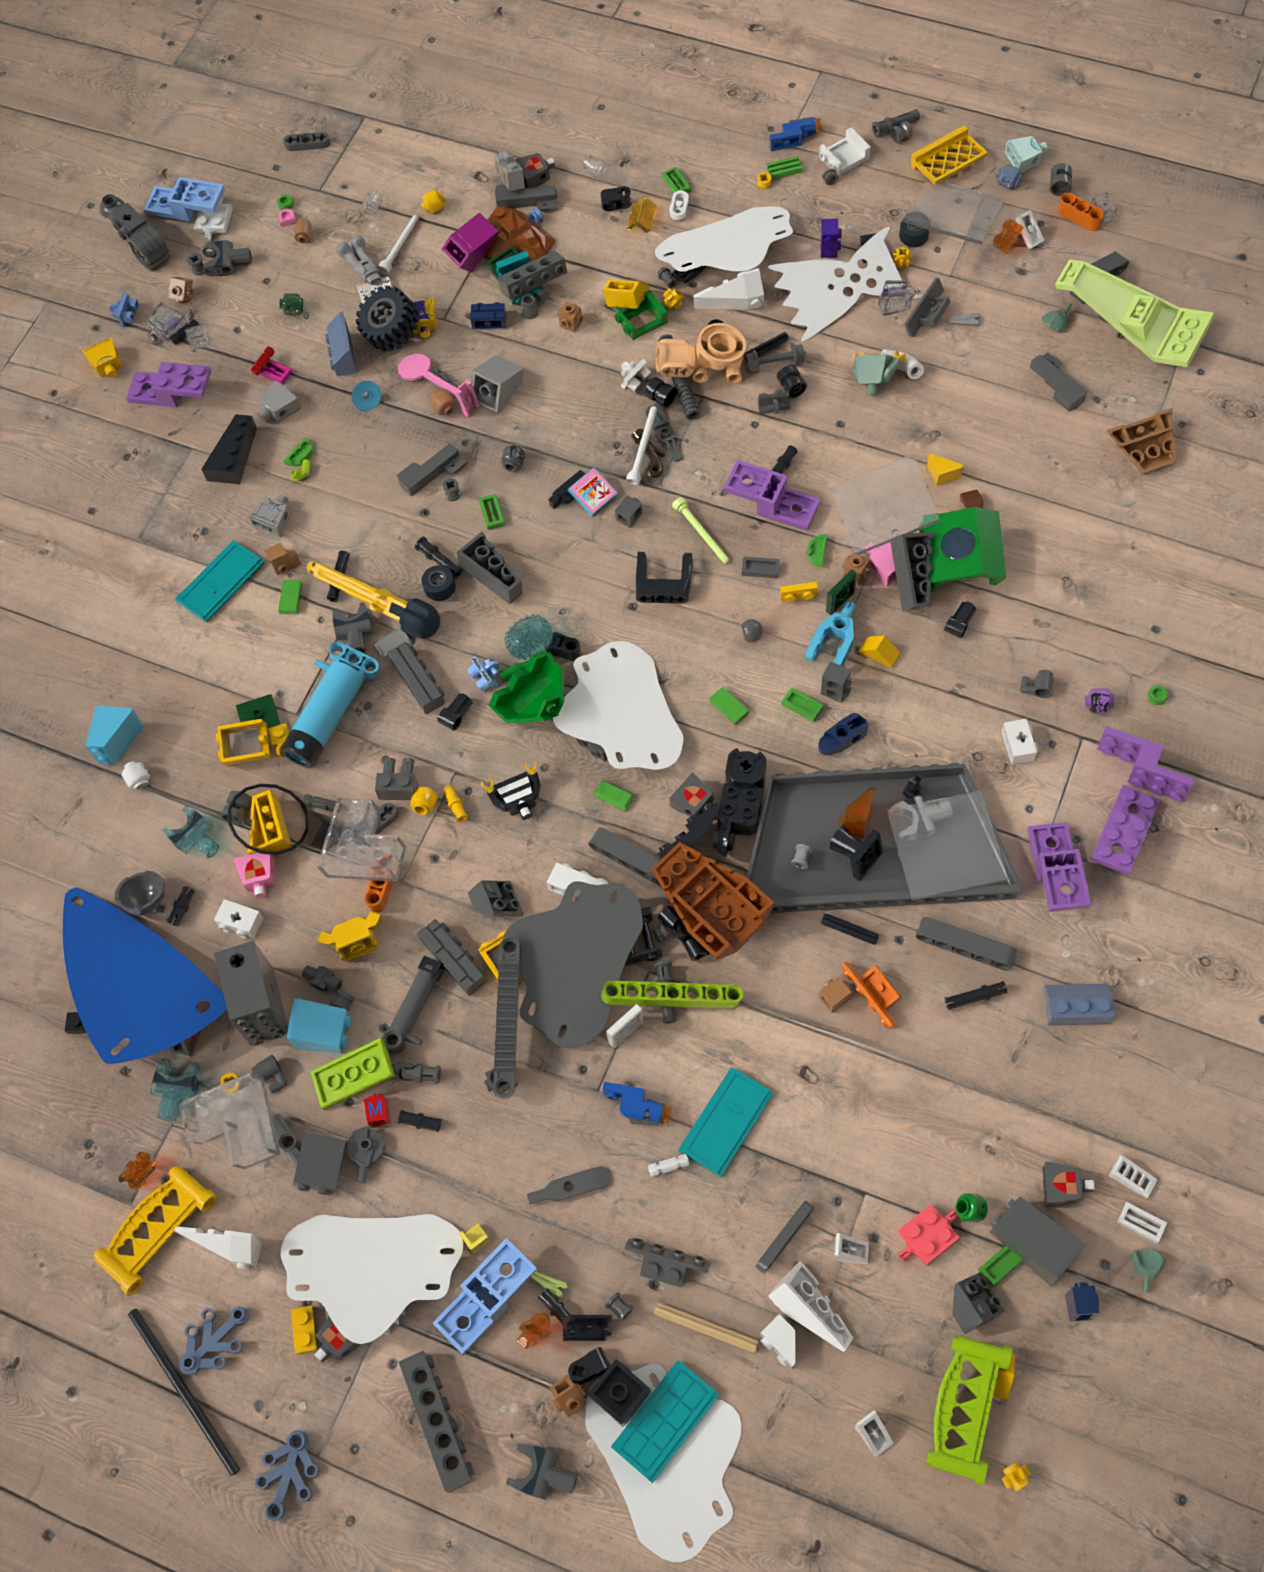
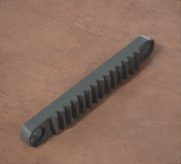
(507, 1017)

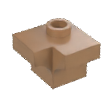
(282, 559)

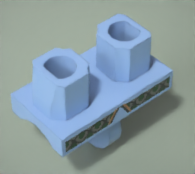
(487, 680)

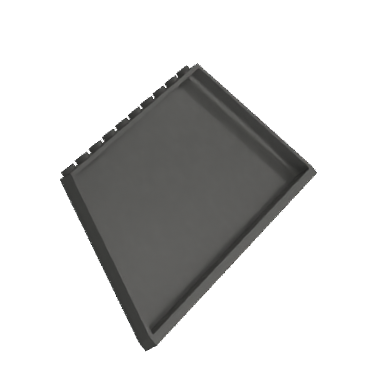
(808, 812)

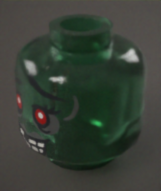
(291, 304)

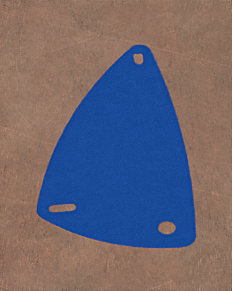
(131, 982)

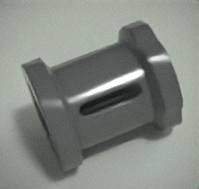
(195, 261)
(451, 487)
(619, 1306)

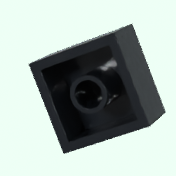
(619, 1392)

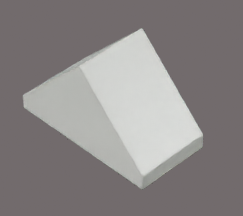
(850, 1249)
(874, 1433)

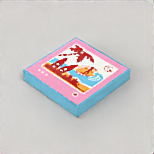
(592, 491)

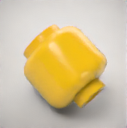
(433, 201)
(423, 800)

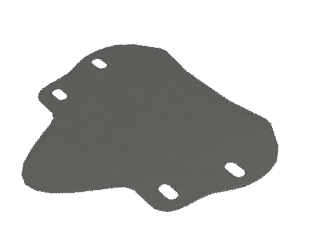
(572, 956)

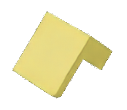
(475, 1238)

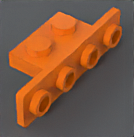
(876, 989)

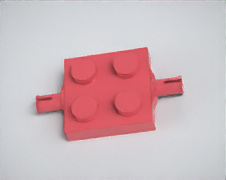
(928, 1235)

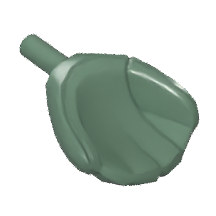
(1057, 319)
(1148, 1264)

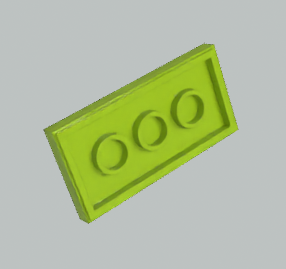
(352, 1073)

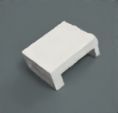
(845, 153)

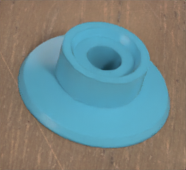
(371, 400)

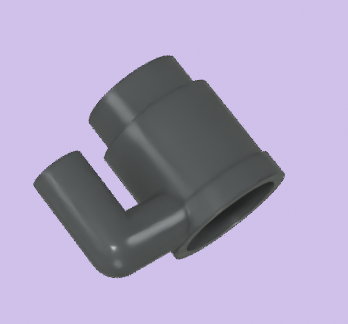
(530, 305)
(1043, 684)
(268, 1068)

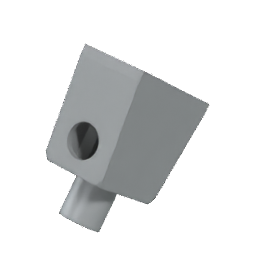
(277, 403)

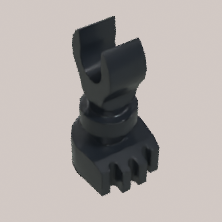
(913, 787)

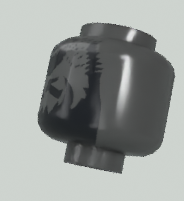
(513, 457)

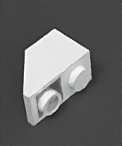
(781, 1338)

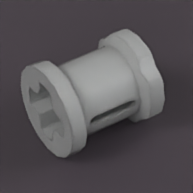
(801, 856)

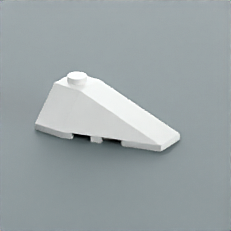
(737, 294)
(236, 1247)
(802, 1301)

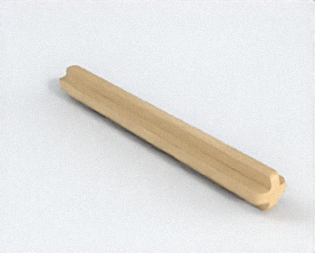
(706, 1327)

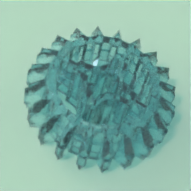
(528, 636)

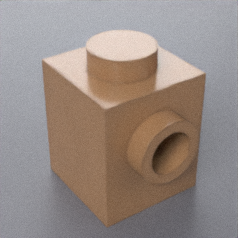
(835, 993)

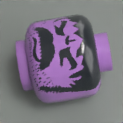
(1099, 700)

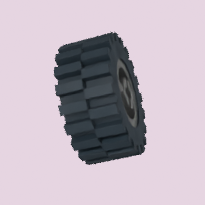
(395, 325)

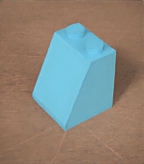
(112, 732)
(318, 1027)

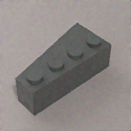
(489, 568)
(912, 568)

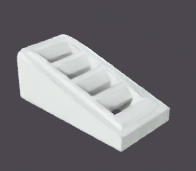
(1121, 1178)

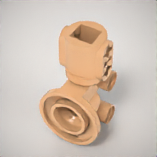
(717, 347)

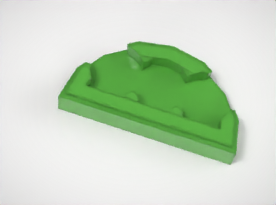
(302, 452)
(816, 550)

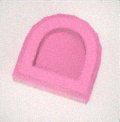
(286, 217)

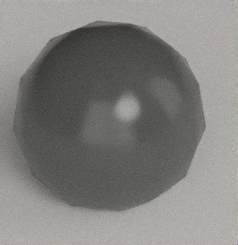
(752, 630)

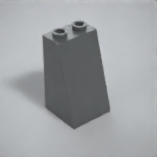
(1036, 1239)

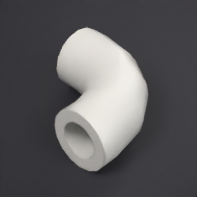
(910, 366)

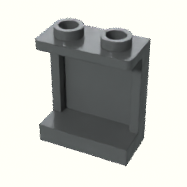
(319, 1163)

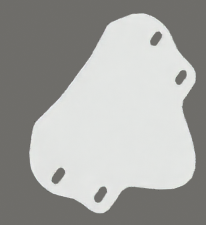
(729, 244)
(621, 708)
(369, 1267)
(685, 1488)

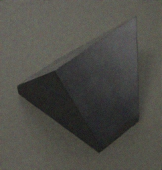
(317, 829)

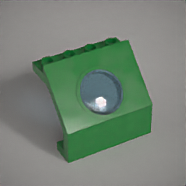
(966, 547)

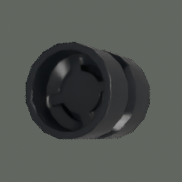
(791, 380)
(660, 392)

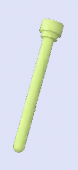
(681, 506)

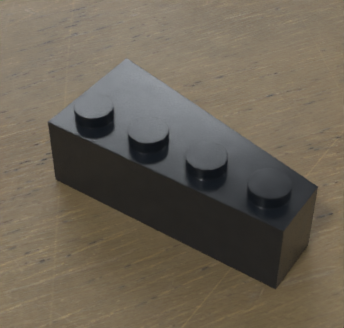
(232, 451)

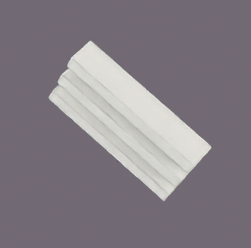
(1138, 1230)

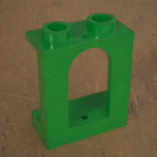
(650, 303)

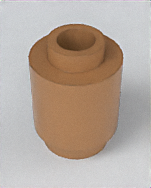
(303, 231)

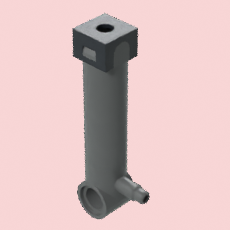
(428, 974)

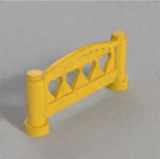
(125, 1268)

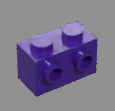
(829, 238)

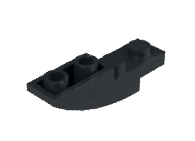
(697, 829)

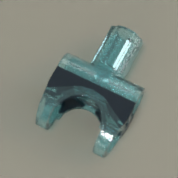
(193, 834)
(173, 1088)

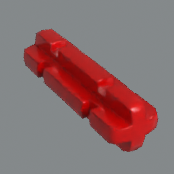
(262, 360)

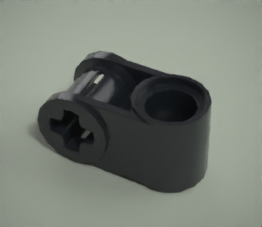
(613, 198)
(562, 645)
(592, 1365)

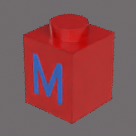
(377, 1110)

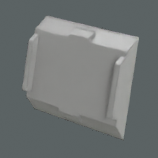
(391, 641)

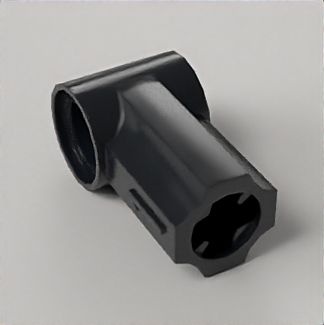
(959, 622)
(452, 716)

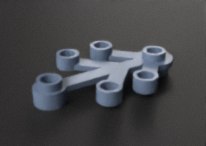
(211, 1342)
(288, 1471)

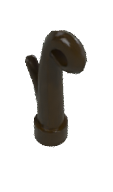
(652, 452)

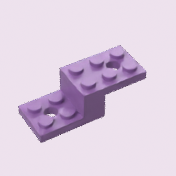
(169, 384)
(772, 495)
(1145, 758)
(1125, 830)
(1058, 867)

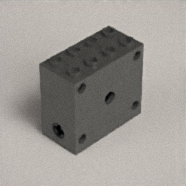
(251, 993)

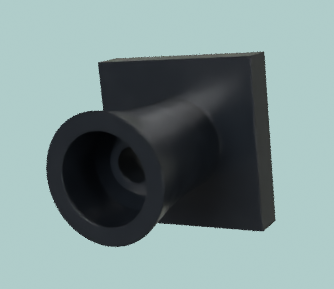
(861, 853)

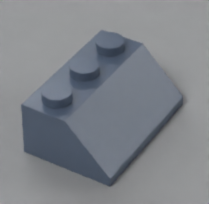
(340, 346)
(1079, 1004)

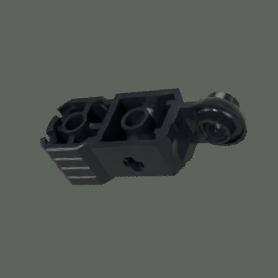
(740, 798)

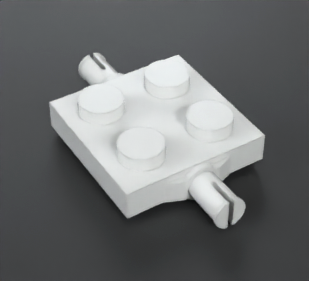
(213, 222)

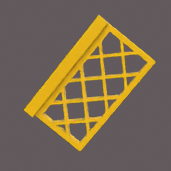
(940, 148)

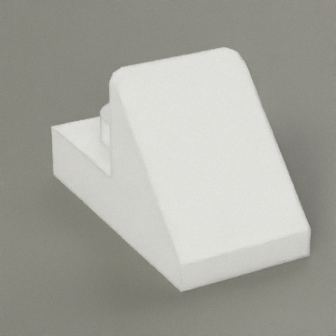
(1031, 231)

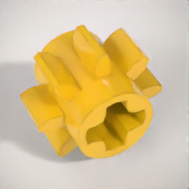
(902, 257)
(673, 298)
(1016, 1476)

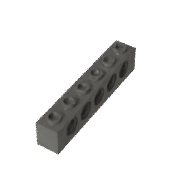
(411, 1368)

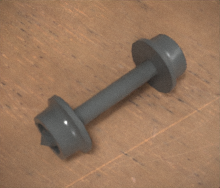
(797, 355)

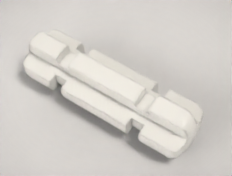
(668, 1165)

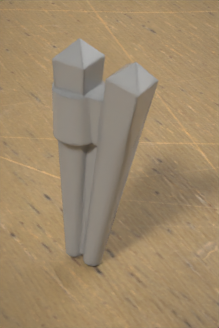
(968, 319)

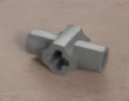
(322, 978)

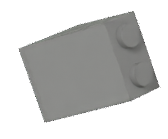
(496, 382)

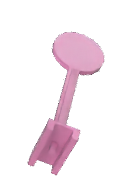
(418, 366)

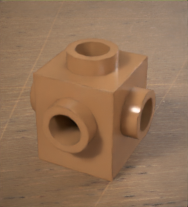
(180, 289)
(570, 316)
(858, 564)
(568, 1396)

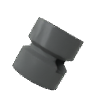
(1061, 179)
(239, 809)

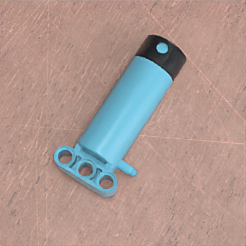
(328, 703)

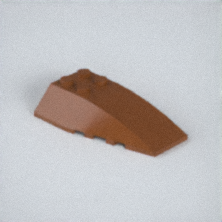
(712, 900)

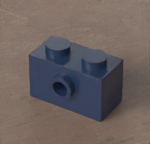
(1082, 1302)

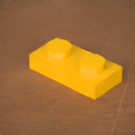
(798, 591)
(304, 1329)

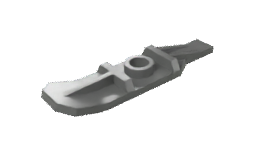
(668, 441)
(582, 1183)

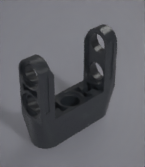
(663, 590)

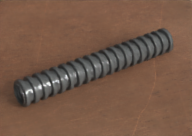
(684, 392)

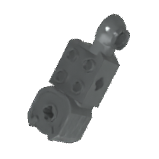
(132, 227)

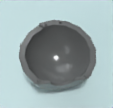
(140, 893)

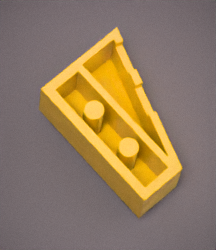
(268, 823)

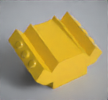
(353, 936)

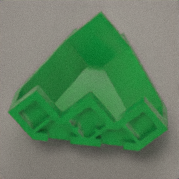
(531, 692)

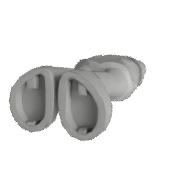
(366, 266)

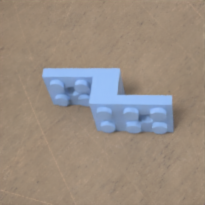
(184, 199)
(484, 1296)

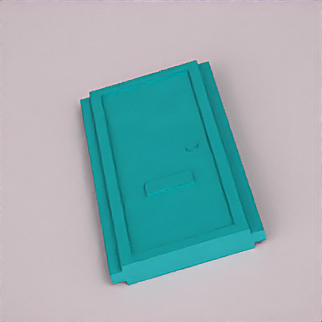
(219, 581)
(725, 1122)
(665, 1421)

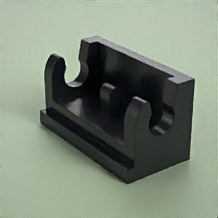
(586, 1327)

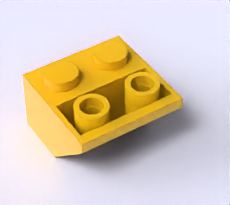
(624, 293)

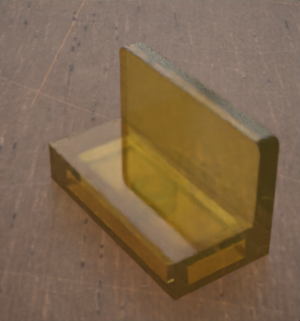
(642, 215)

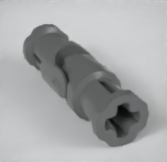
(416, 1072)

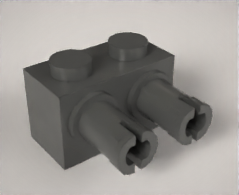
(396, 785)

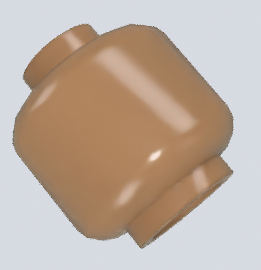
(442, 402)

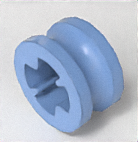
(536, 215)

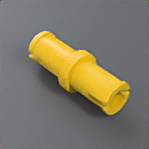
(455, 803)

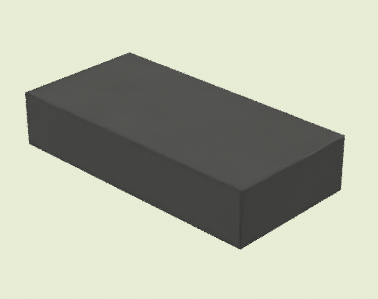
(760, 567)

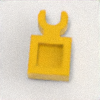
(278, 735)

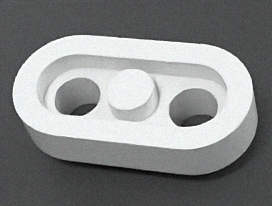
(679, 205)

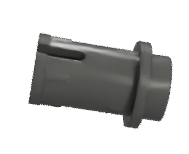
(665, 275)

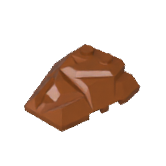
(518, 231)

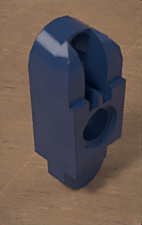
(832, 743)

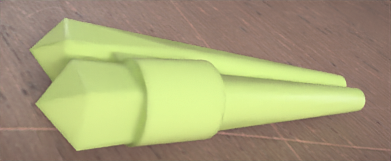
(550, 1283)

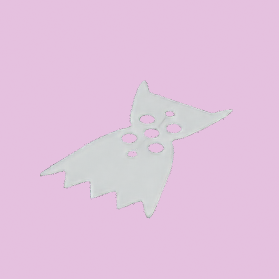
(811, 278)

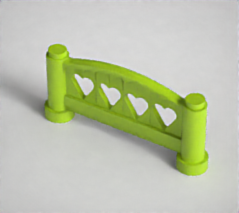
(965, 1458)

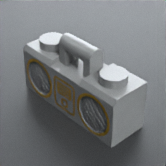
(509, 171)

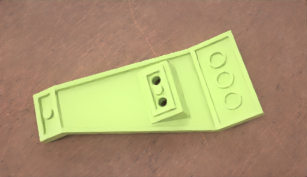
(1150, 323)

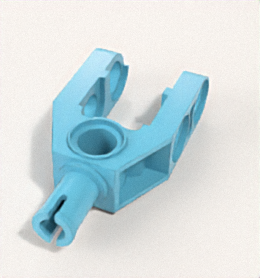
(829, 627)

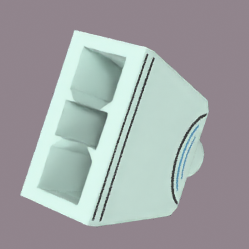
(1025, 152)

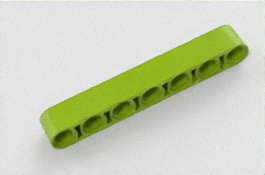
(664, 1000)

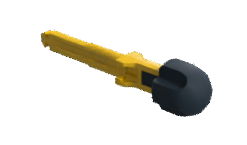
(415, 616)

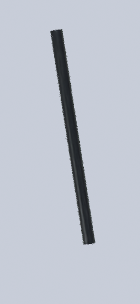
(184, 1392)

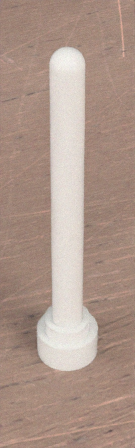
(385, 266)
(633, 476)

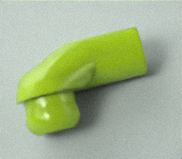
(303, 473)

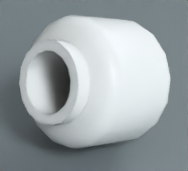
(135, 775)

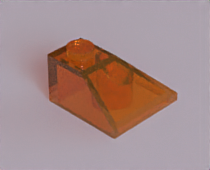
(858, 813)

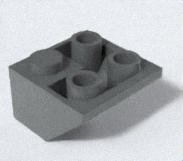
(495, 898)
(974, 1303)

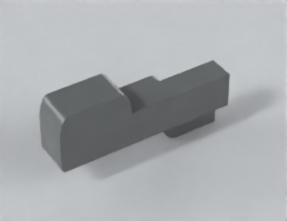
(527, 197)
(1067, 391)
(416, 477)

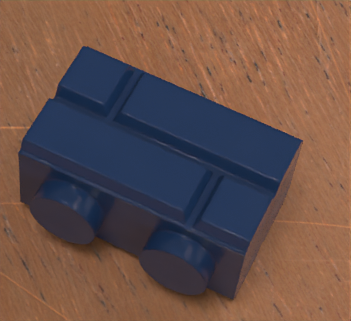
(488, 316)

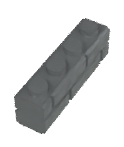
(416, 678)
(454, 959)

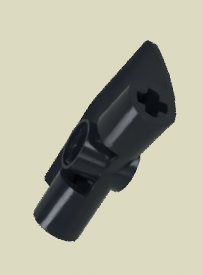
(672, 920)

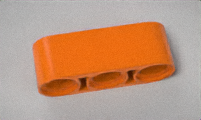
(1080, 211)
(377, 892)

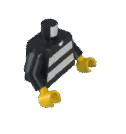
(516, 793)

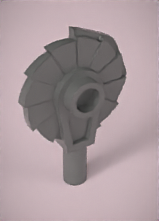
(364, 1148)

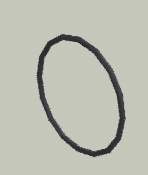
(256, 849)

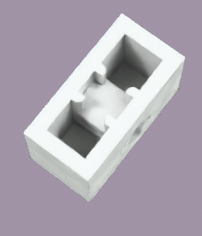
(1019, 741)
(238, 919)

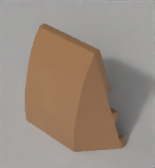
(1148, 441)

